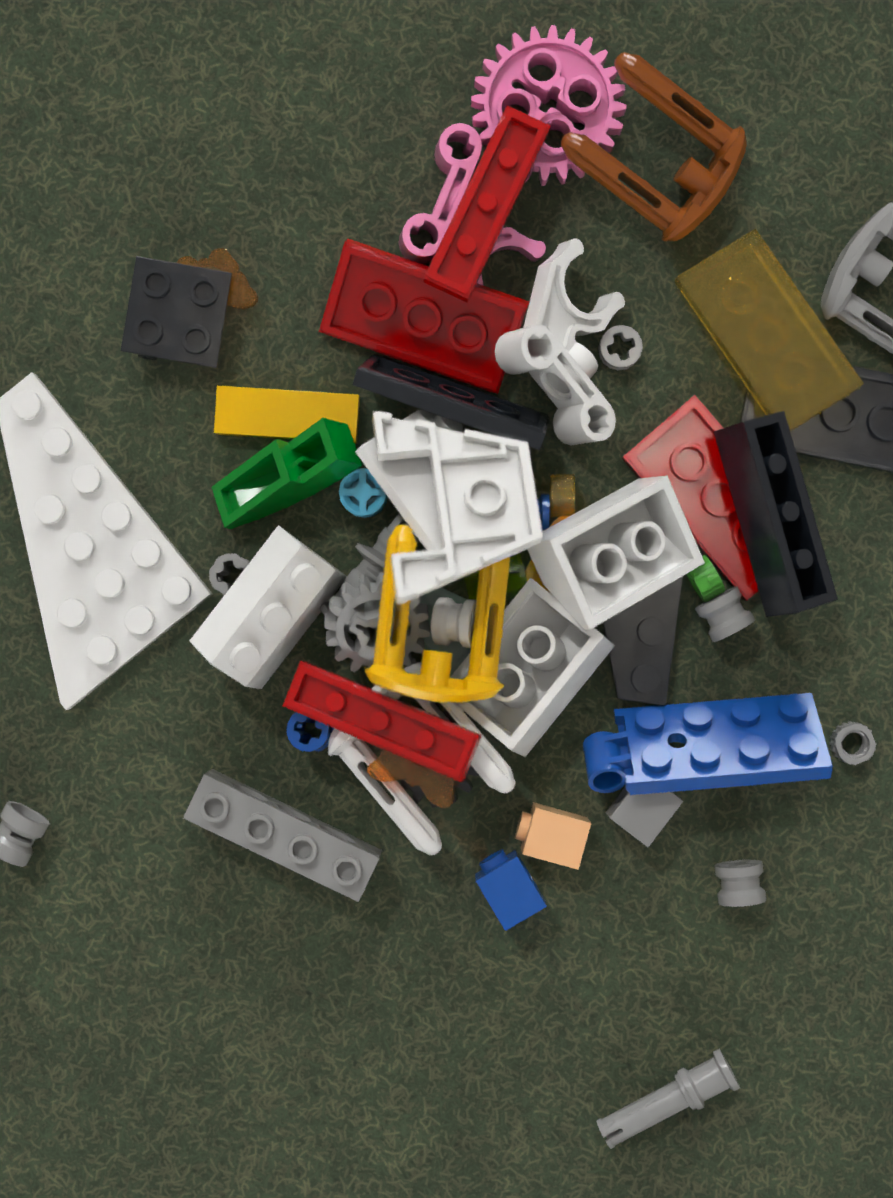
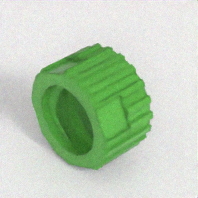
(706, 581)

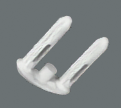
(404, 810)

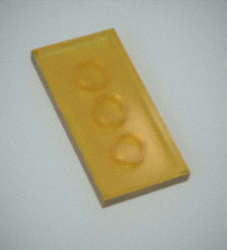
(768, 331)

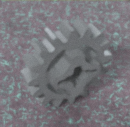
(361, 611)

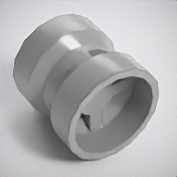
(18, 832)

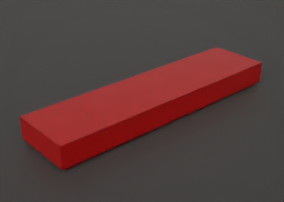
(486, 204)
(382, 721)

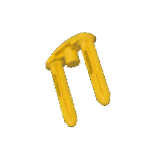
(434, 679)

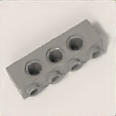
(283, 834)

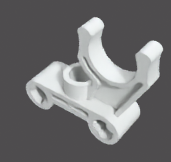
(554, 358)

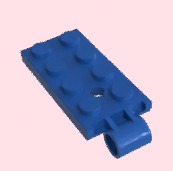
(724, 746)

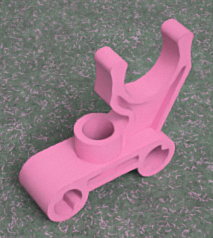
(453, 189)

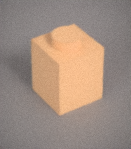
(553, 835)

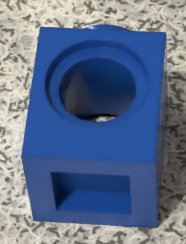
(509, 888)

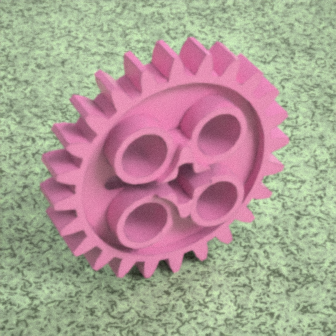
(573, 71)

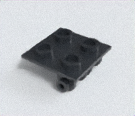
(176, 312)

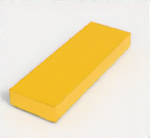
(280, 412)

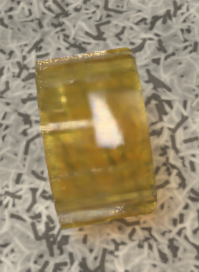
(562, 495)

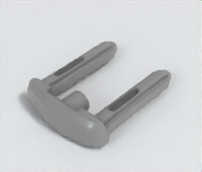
(863, 260)

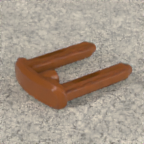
(704, 184)

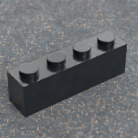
(775, 515)

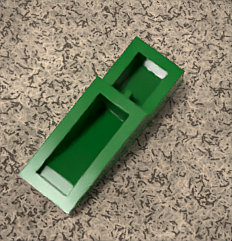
(286, 473)

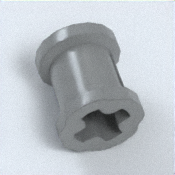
(222, 568)

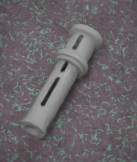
(689, 1089)

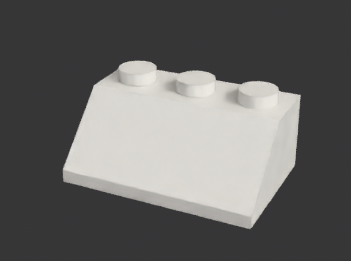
(410, 483)
(617, 551)
(267, 610)
(542, 668)

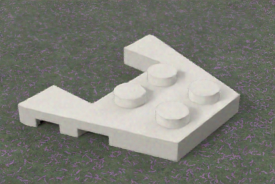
(481, 500)

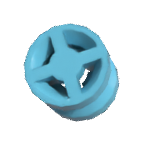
(362, 486)

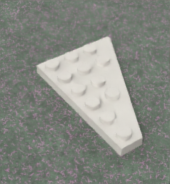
(95, 554)

